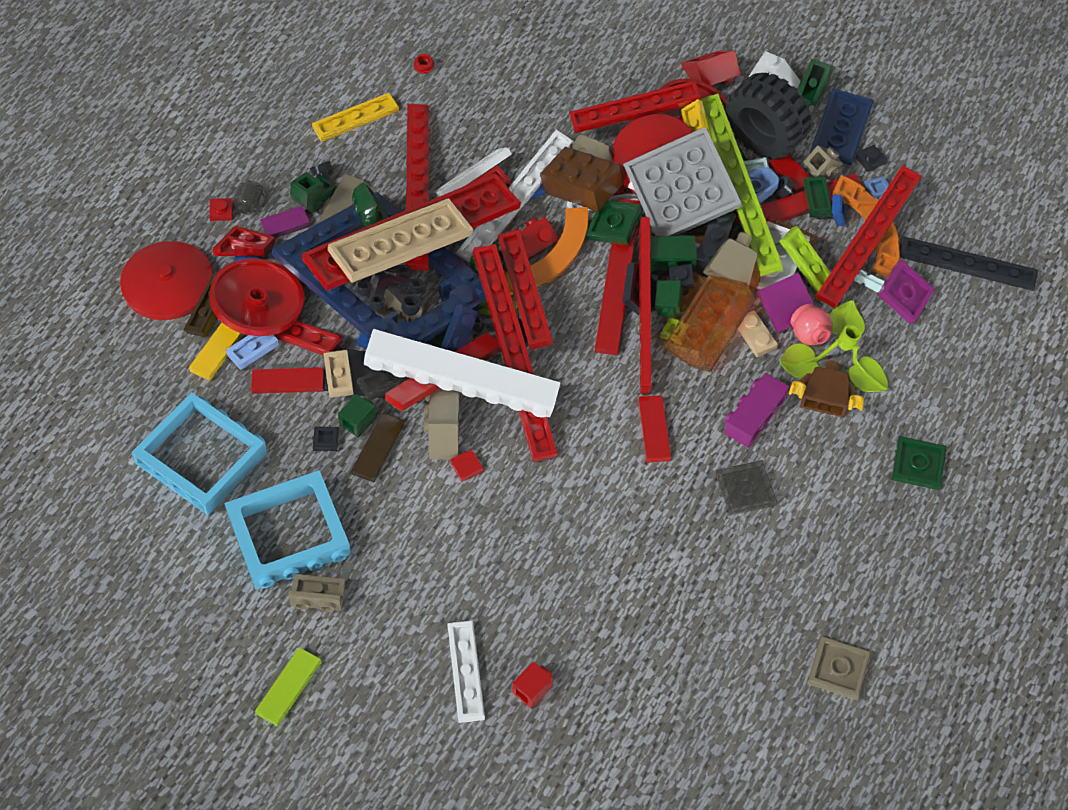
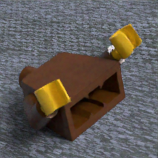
(827, 391)

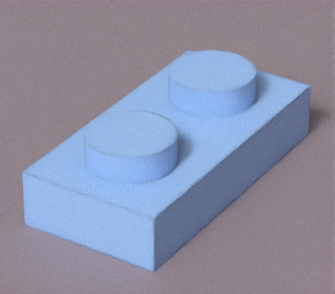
(251, 349)

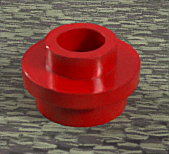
(424, 64)

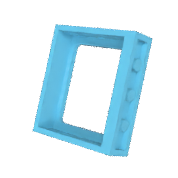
(311, 559)

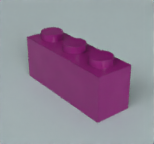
(756, 409)

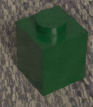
(669, 298)
(357, 415)

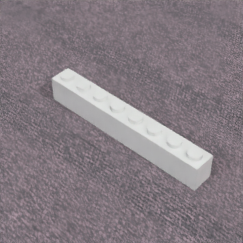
(461, 373)

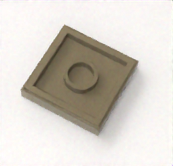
(839, 668)

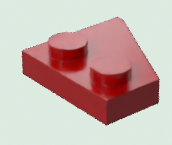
(244, 242)

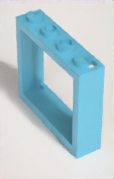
(204, 501)

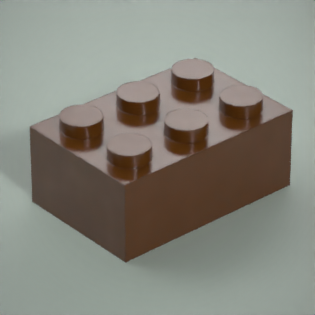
(581, 178)

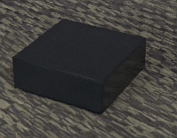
(325, 438)

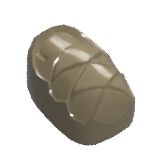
(592, 147)

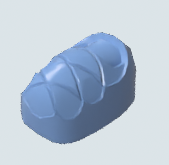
(764, 182)

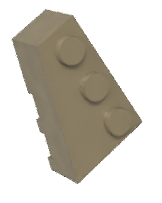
(442, 423)

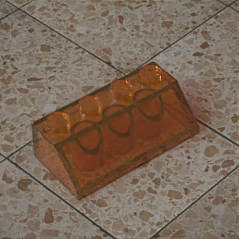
(710, 322)

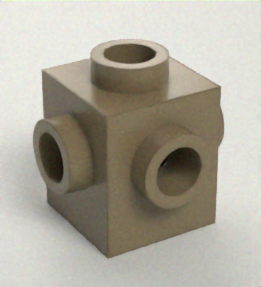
(823, 162)

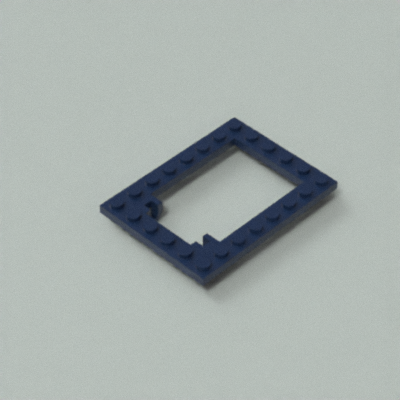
(460, 279)

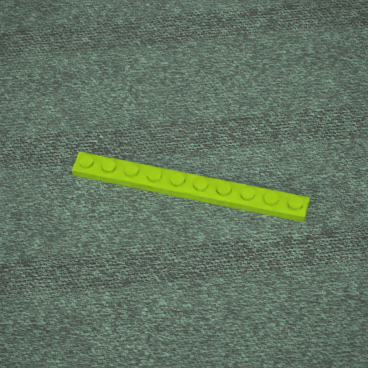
(750, 212)

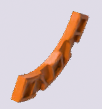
(888, 248)
(565, 250)

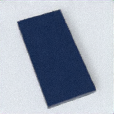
(843, 124)

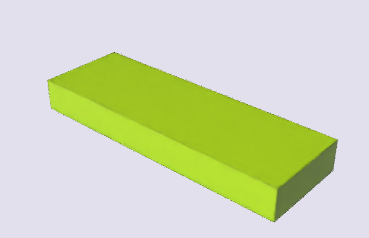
(805, 257)
(288, 686)

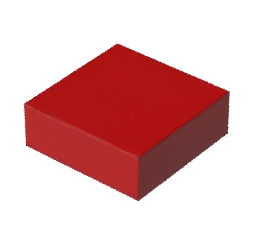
(466, 465)

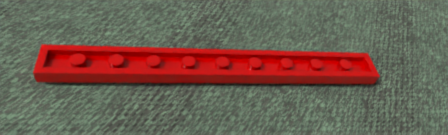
(417, 167)
(512, 344)

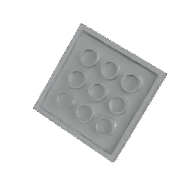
(682, 184)

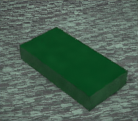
(817, 197)

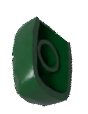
(367, 205)

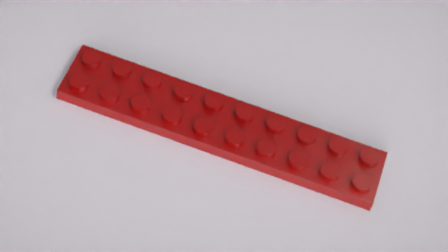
(476, 202)

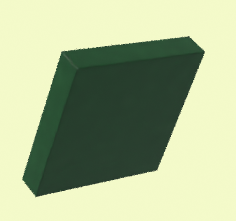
(615, 222)
(919, 463)

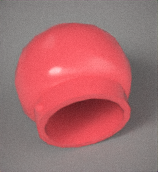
(811, 325)

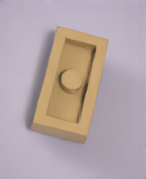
(757, 335)
(338, 373)

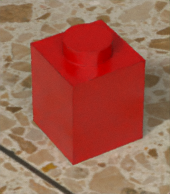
(532, 684)

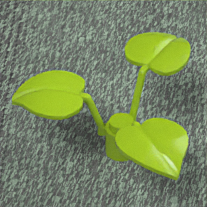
(848, 324)

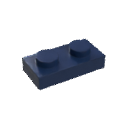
(459, 328)

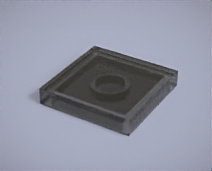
(746, 487)

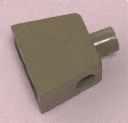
(733, 260)

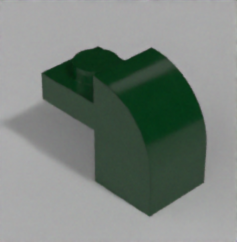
(311, 191)

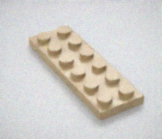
(399, 240)

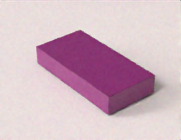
(285, 222)

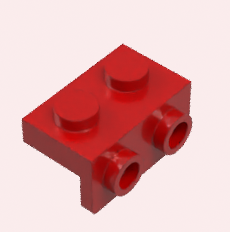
(537, 235)

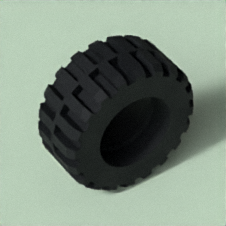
(768, 115)

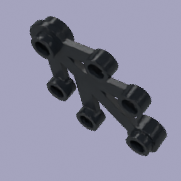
(409, 303)

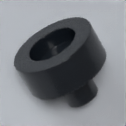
(321, 169)
(785, 187)

